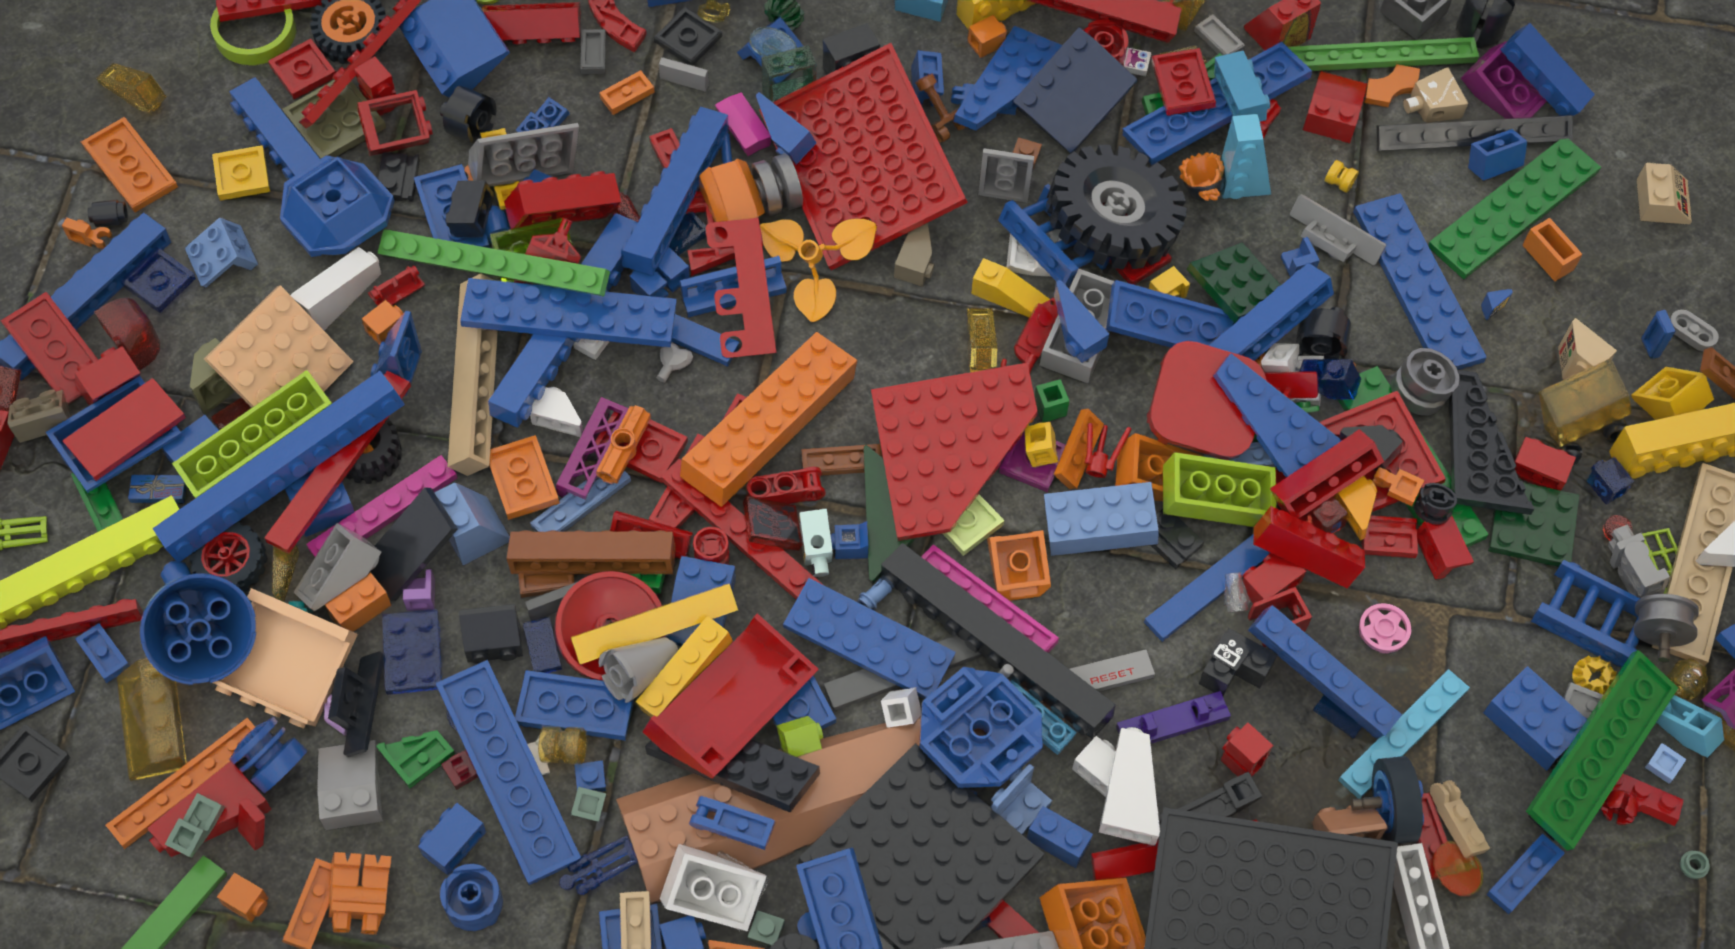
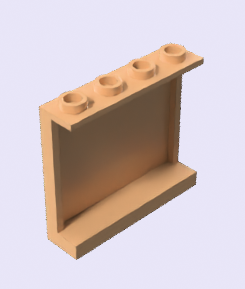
(290, 661)

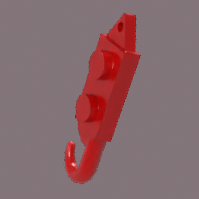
(1035, 333)

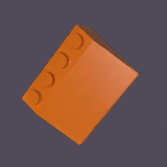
(1093, 915)

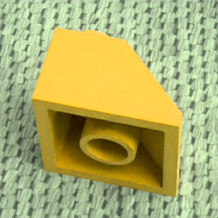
(1674, 393)

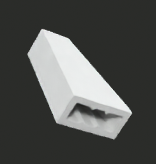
(338, 286)
(1131, 795)

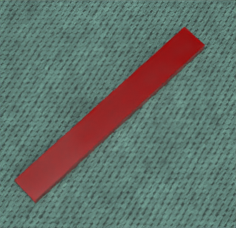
(323, 483)

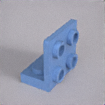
(218, 250)
(1020, 800)

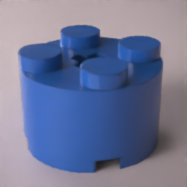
(459, 887)

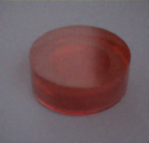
(1615, 522)

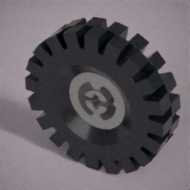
(1127, 187)

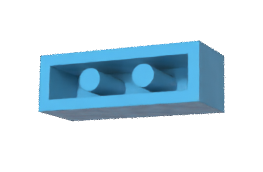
(1240, 85)

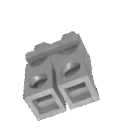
(1635, 565)

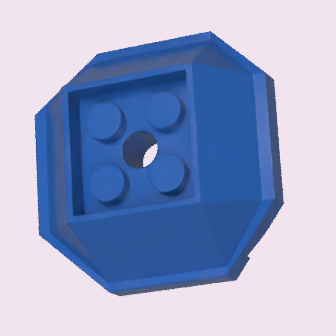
(339, 226)
(983, 702)

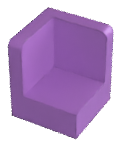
(420, 593)

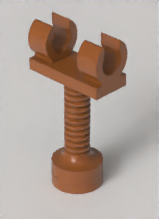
(927, 84)

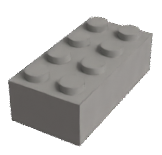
(1094, 294)

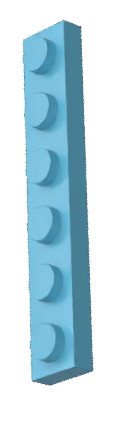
(1406, 731)

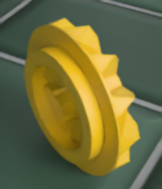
(1583, 669)

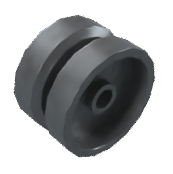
(777, 184)
(1425, 381)

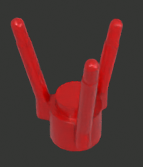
(1098, 462)

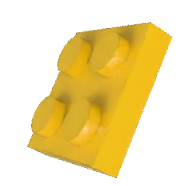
(241, 172)

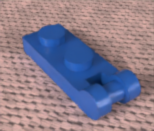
(733, 822)

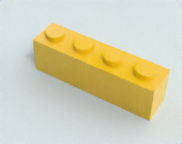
(685, 666)

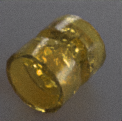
(559, 744)

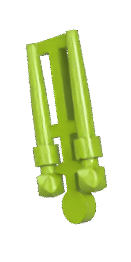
(8, 531)

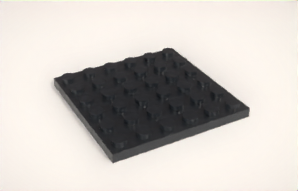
(928, 854)

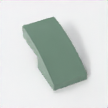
(195, 826)

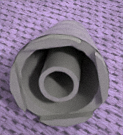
(635, 666)

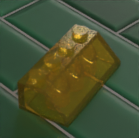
(150, 721)

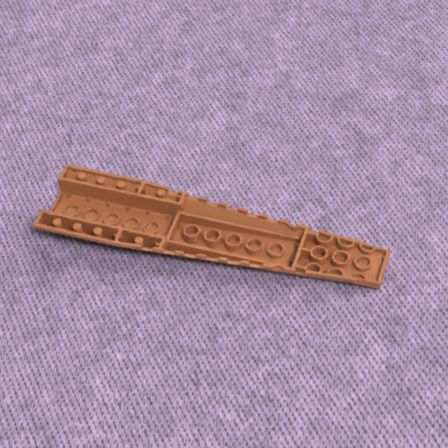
(848, 767)

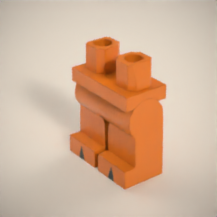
(355, 901)

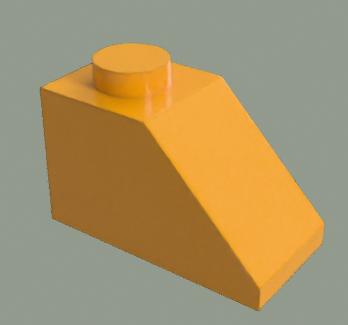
(1358, 502)

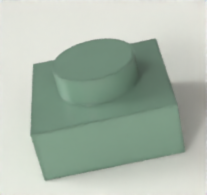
(588, 804)
(765, 929)

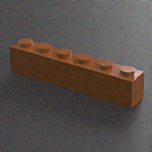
(591, 552)

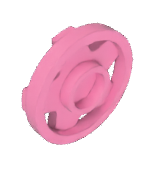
(1384, 628)

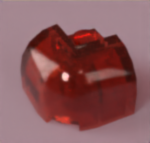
(130, 328)

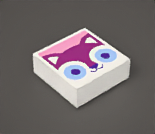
(1137, 61)

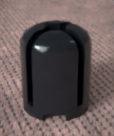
(1493, 20)

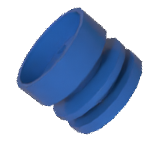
(268, 754)

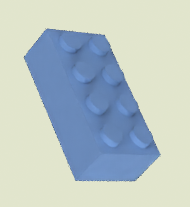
(1101, 518)

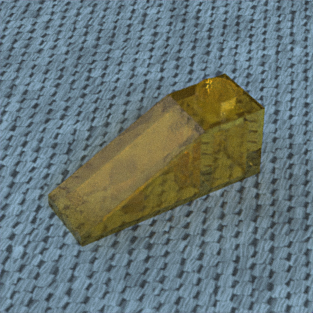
(133, 86)
(981, 339)

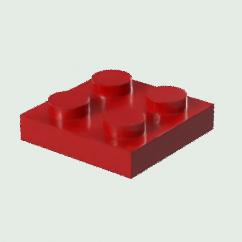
(302, 68)

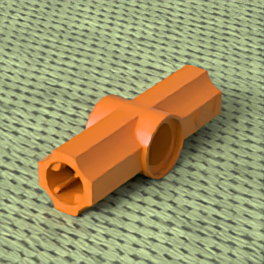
(629, 432)

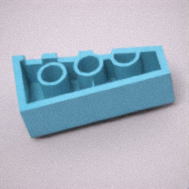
(1245, 159)

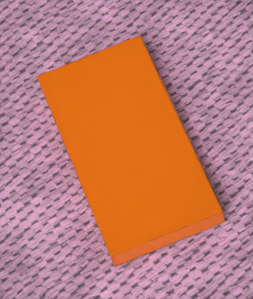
(129, 164)

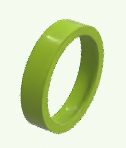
(258, 55)

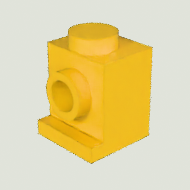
(1171, 283)
(1041, 444)

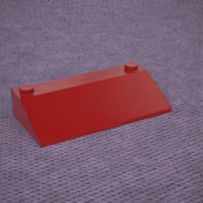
(731, 699)

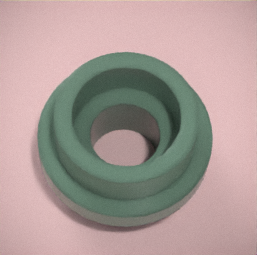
(1699, 859)

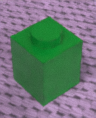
(1051, 401)

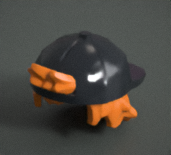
(1203, 176)

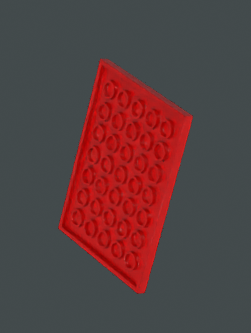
(870, 153)

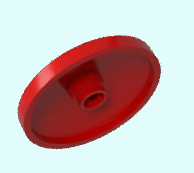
(596, 603)

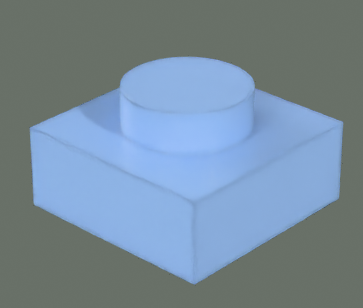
(1665, 763)

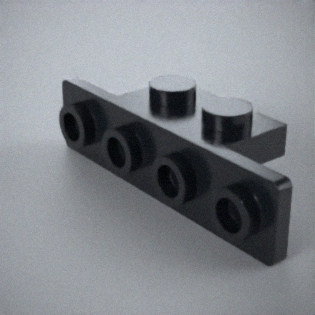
(355, 702)

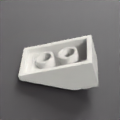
(711, 888)

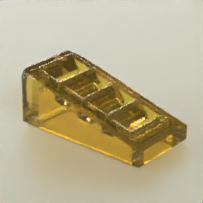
(283, 570)

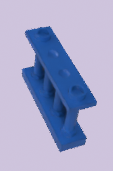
(1038, 244)
(1575, 629)

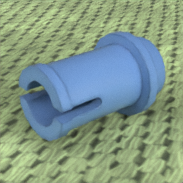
(875, 594)

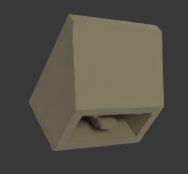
(36, 416)

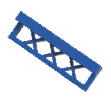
(702, 300)

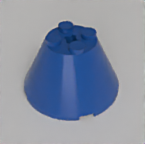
(198, 629)

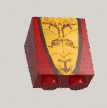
(1284, 22)

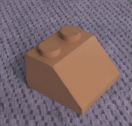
(1358, 823)

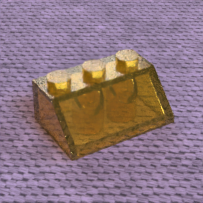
(1584, 403)

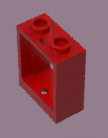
(418, 105)

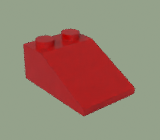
(1335, 107)

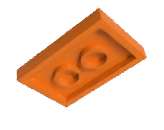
(522, 477)

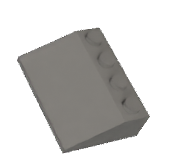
(515, 155)

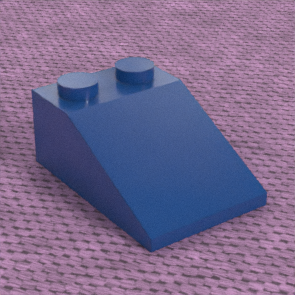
(400, 350)
(694, 578)

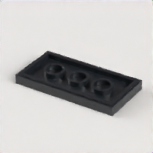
(412, 542)

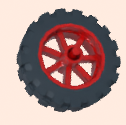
(248, 571)

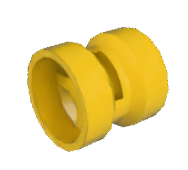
(1341, 176)

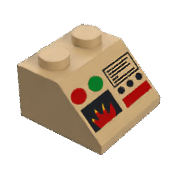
(1663, 195)
(1582, 350)

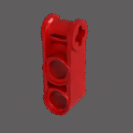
(797, 480)

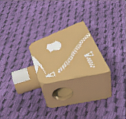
(1437, 98)

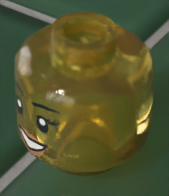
(1689, 678)

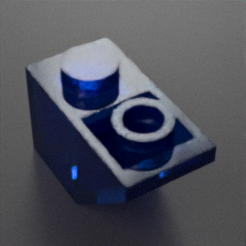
(1335, 377)

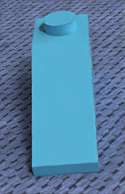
(1692, 726)

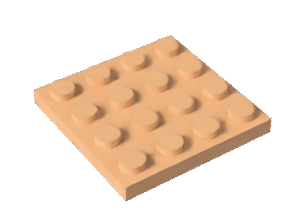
(274, 348)

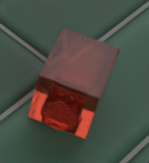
(1328, 516)

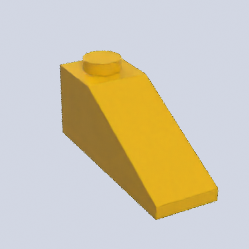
(1005, 288)

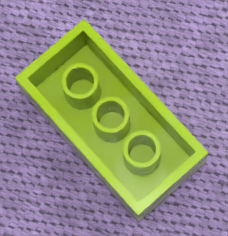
(1217, 489)

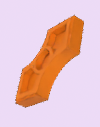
(1385, 89)

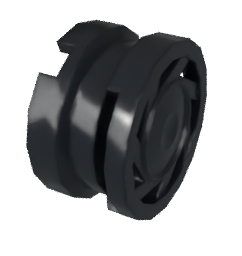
(1435, 502)

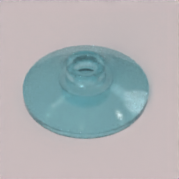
(770, 41)

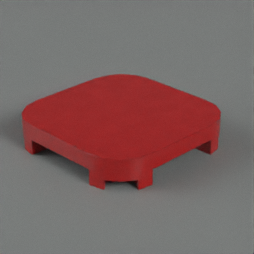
(1193, 408)

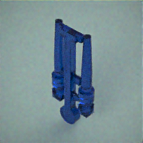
(567, 882)

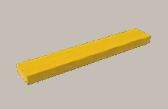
(655, 623)

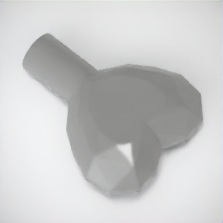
(673, 359)

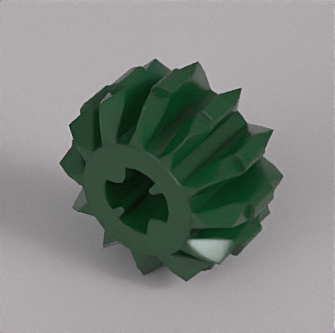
(786, 9)

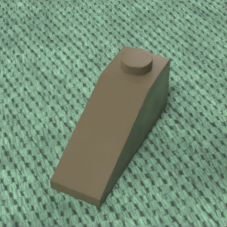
(915, 257)

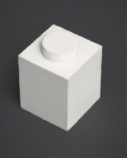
(901, 707)

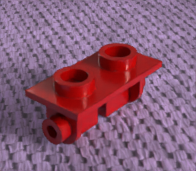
(397, 287)

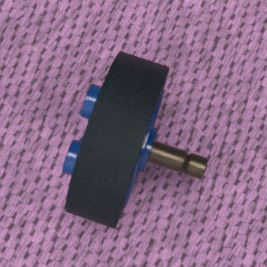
(1396, 798)

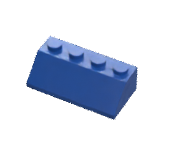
(31, 681)

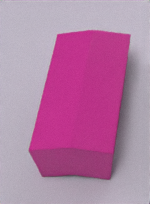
(744, 124)

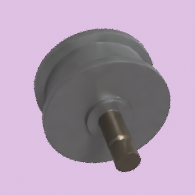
(1666, 622)

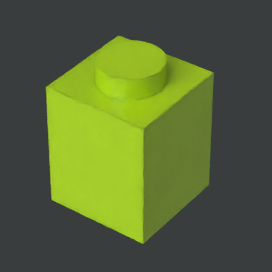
(800, 736)

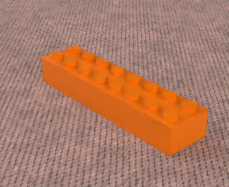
(768, 419)

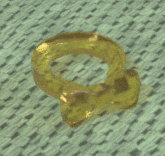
(712, 4)

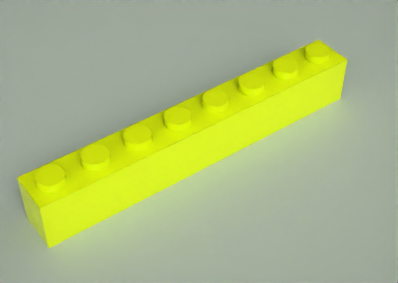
(82, 563)

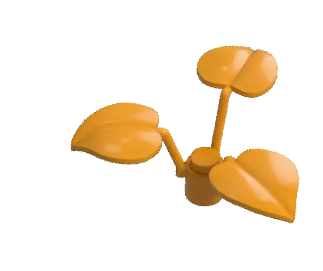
(786, 237)

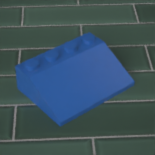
(454, 42)
(78, 420)

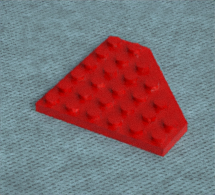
(947, 441)

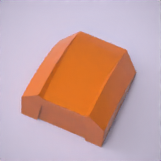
(731, 192)
(1020, 565)

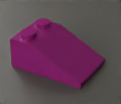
(1502, 86)

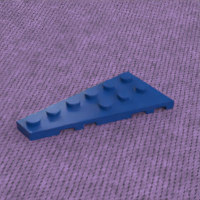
(1005, 77)
(1281, 426)

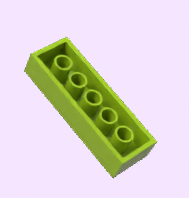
(251, 433)

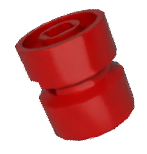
(711, 545)

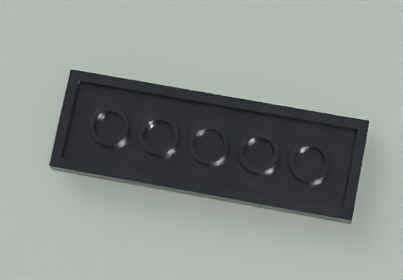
(759, 773)

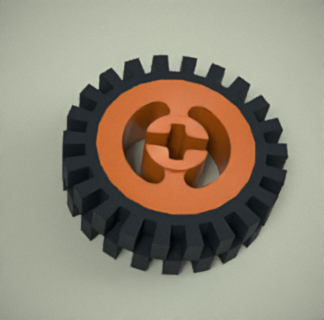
(350, 17)

